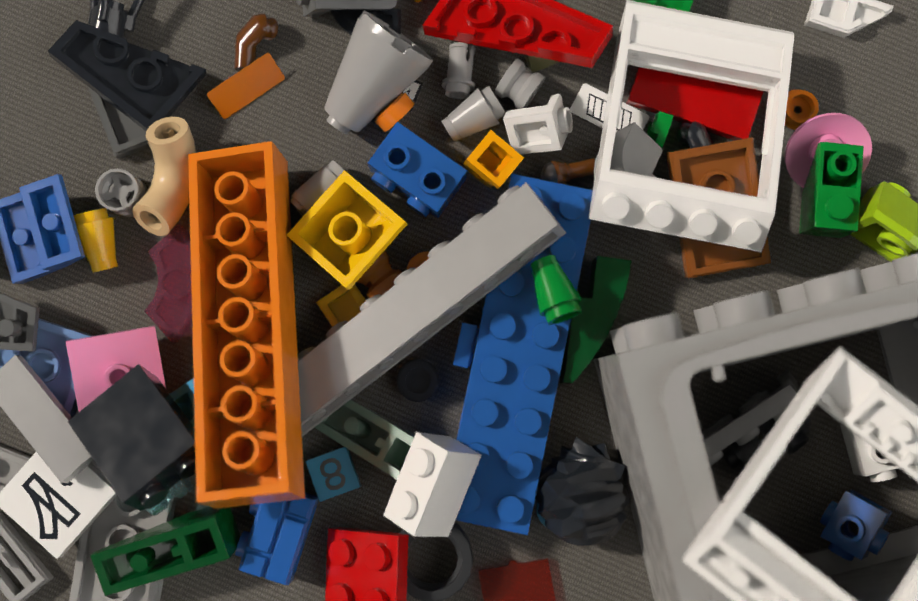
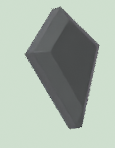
(18, 324)

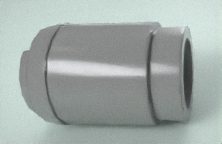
(314, 187)

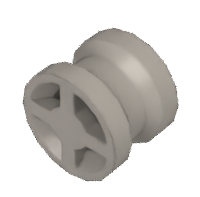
(519, 84)

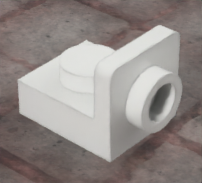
(539, 127)

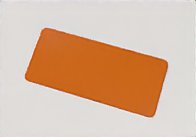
(245, 86)

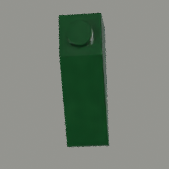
(167, 550)

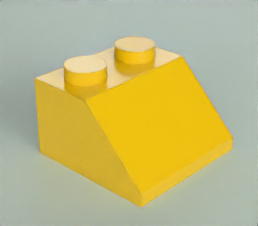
(347, 230)

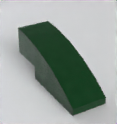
(598, 314)

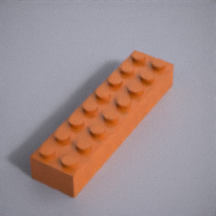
(244, 328)

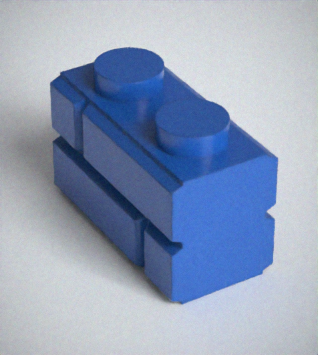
(276, 538)

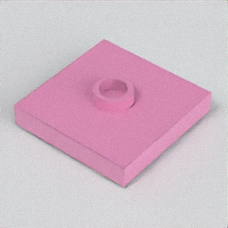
(106, 358)

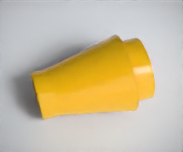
(97, 238)

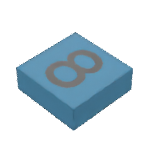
(333, 473)

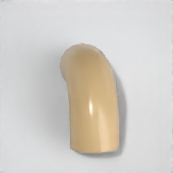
(169, 190)

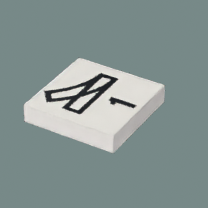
(54, 510)

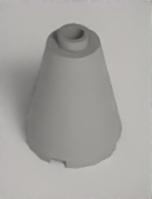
(372, 73)

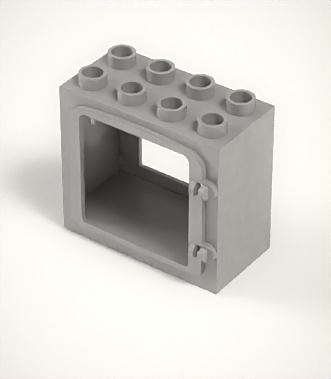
(660, 433)

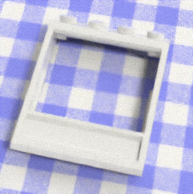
(709, 51)
(750, 561)

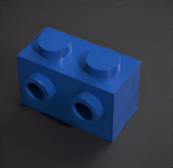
(416, 171)

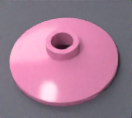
(823, 128)

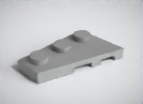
(754, 413)

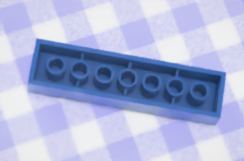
(518, 375)

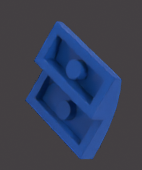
(39, 230)

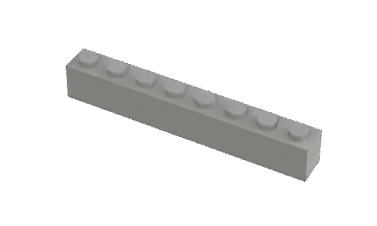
(423, 302)

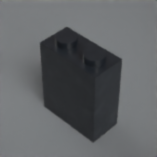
(138, 438)

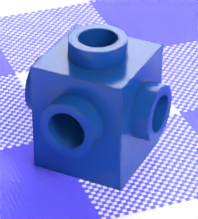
(866, 514)

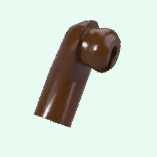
(250, 36)

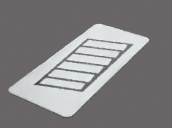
(591, 106)

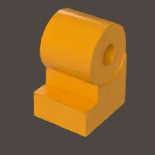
(492, 161)

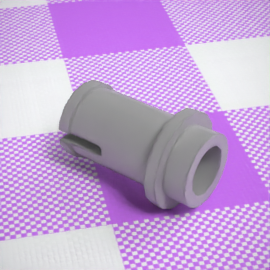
(459, 73)

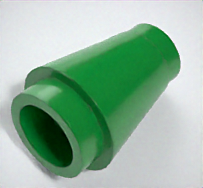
(554, 291)

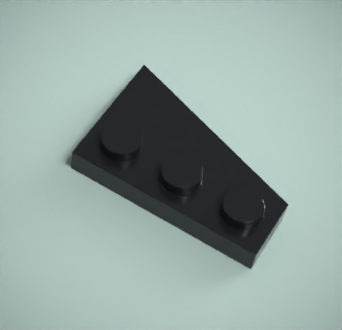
(127, 76)

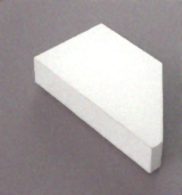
(845, 16)

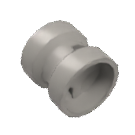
(114, 189)

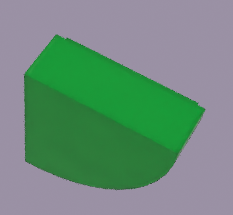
(659, 127)

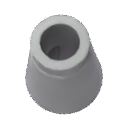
(474, 114)

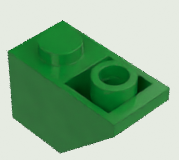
(832, 191)

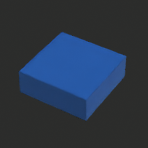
(465, 345)

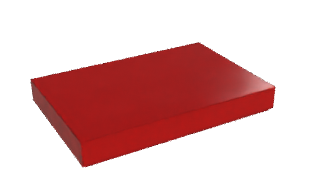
(719, 106)

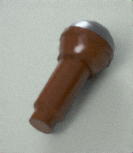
(563, 172)

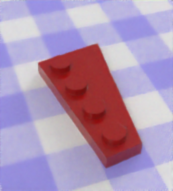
(522, 27)

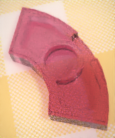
(173, 297)

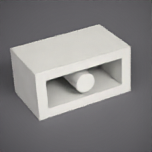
(432, 485)

